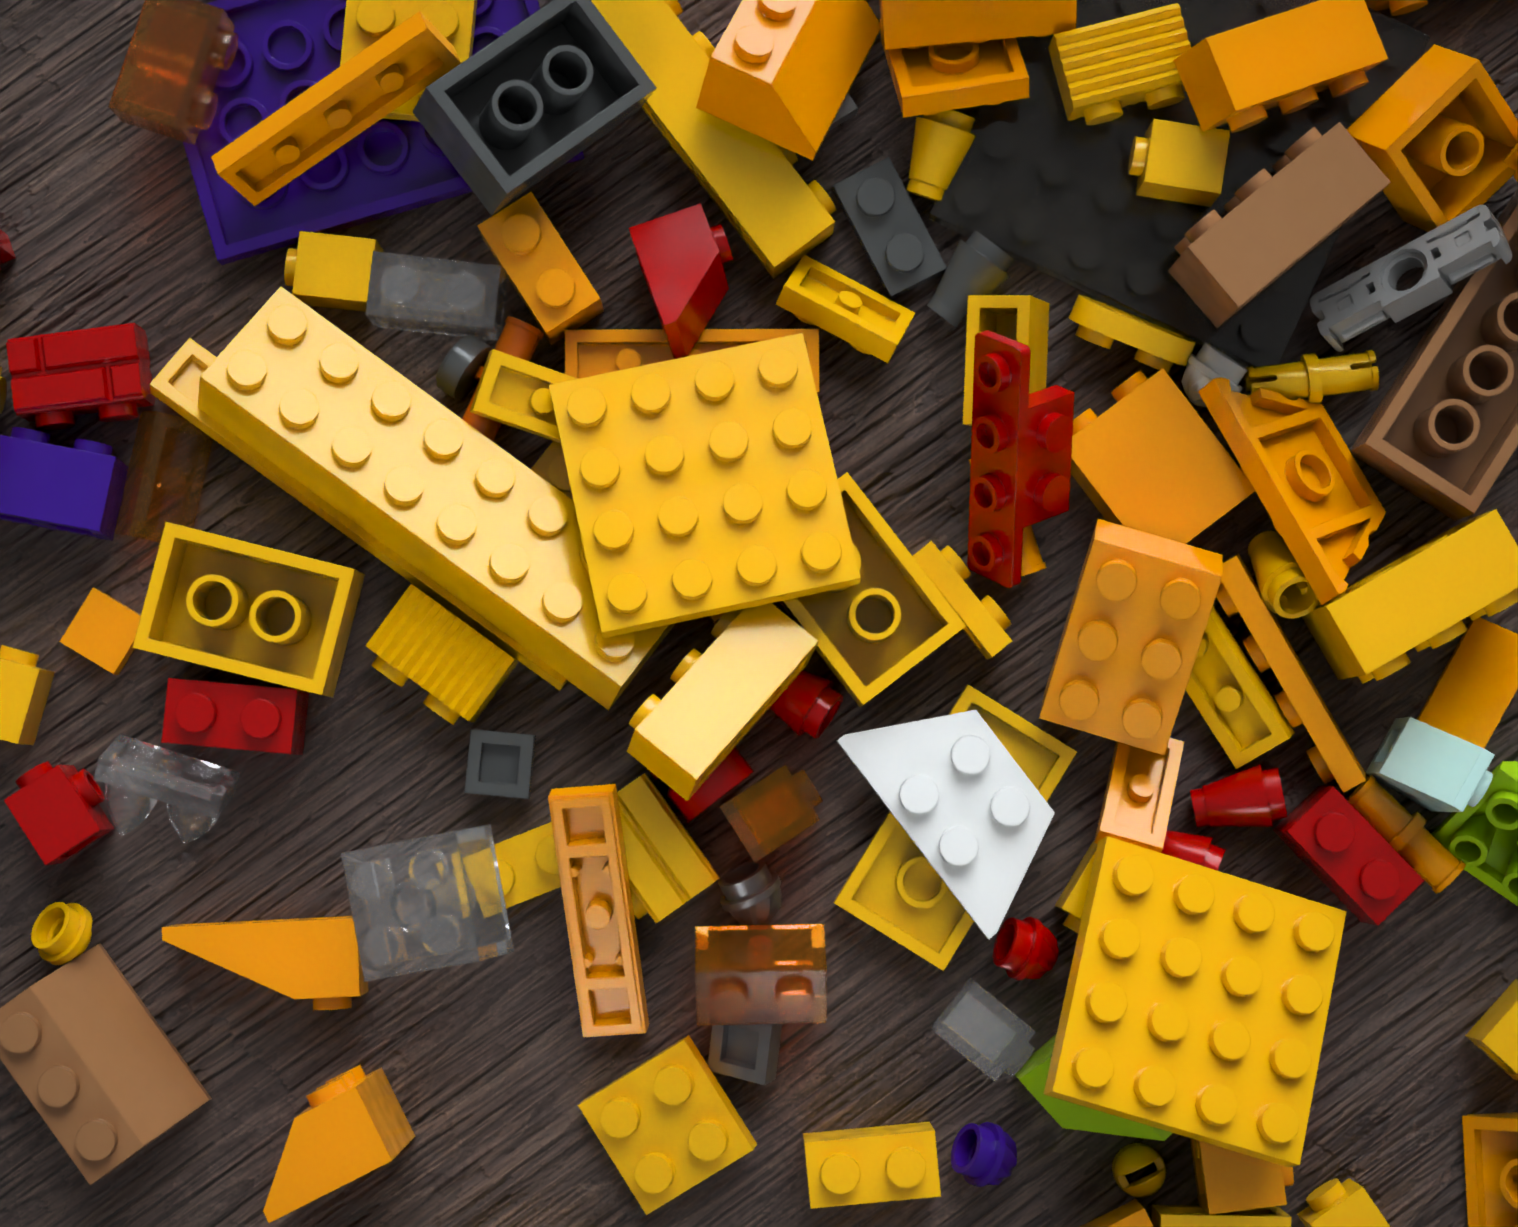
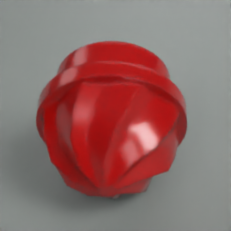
(1025, 948)

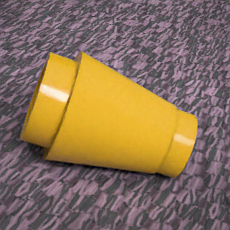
(938, 151)
(1280, 577)

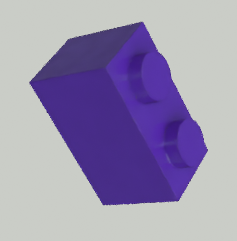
(59, 485)

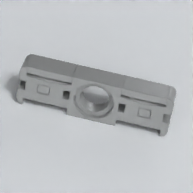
(1447, 257)

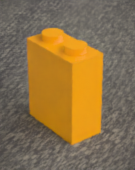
(1155, 461)

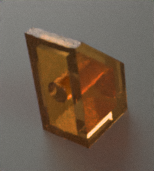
(773, 811)

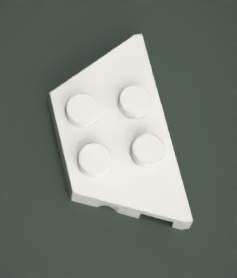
(958, 804)

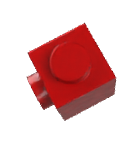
(59, 810)

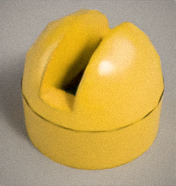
(1133, 1158)

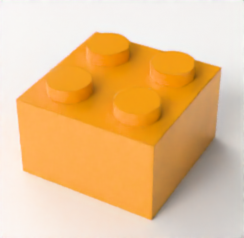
(1439, 138)

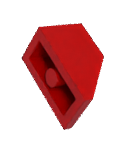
(683, 272)

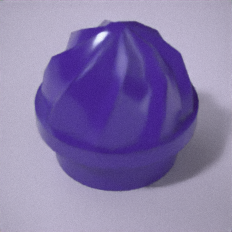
(983, 1154)

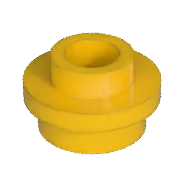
(62, 932)

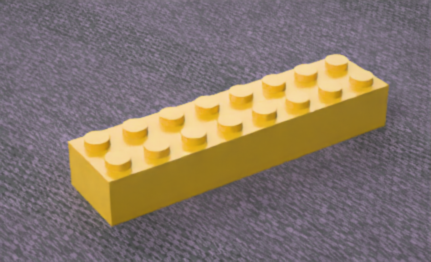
(421, 486)

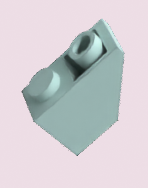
(1432, 766)

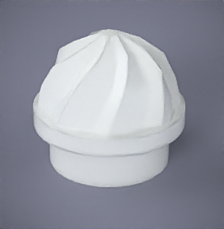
(1205, 367)

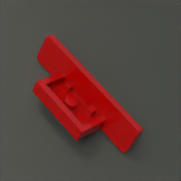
(1016, 456)

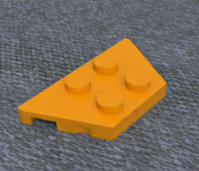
(1302, 479)

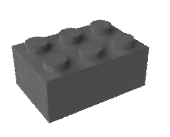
(533, 100)

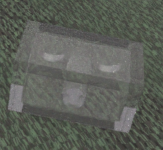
(436, 295)

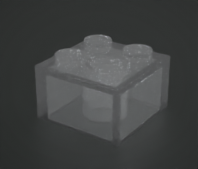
(427, 903)

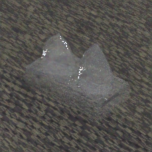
(142, 773)

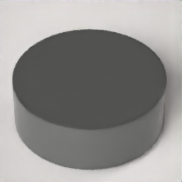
(460, 366)

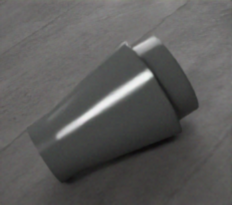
(974, 269)

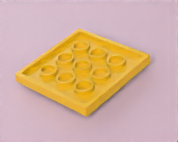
(703, 485)
(1196, 1003)

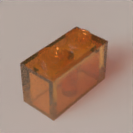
(174, 68)
(760, 974)

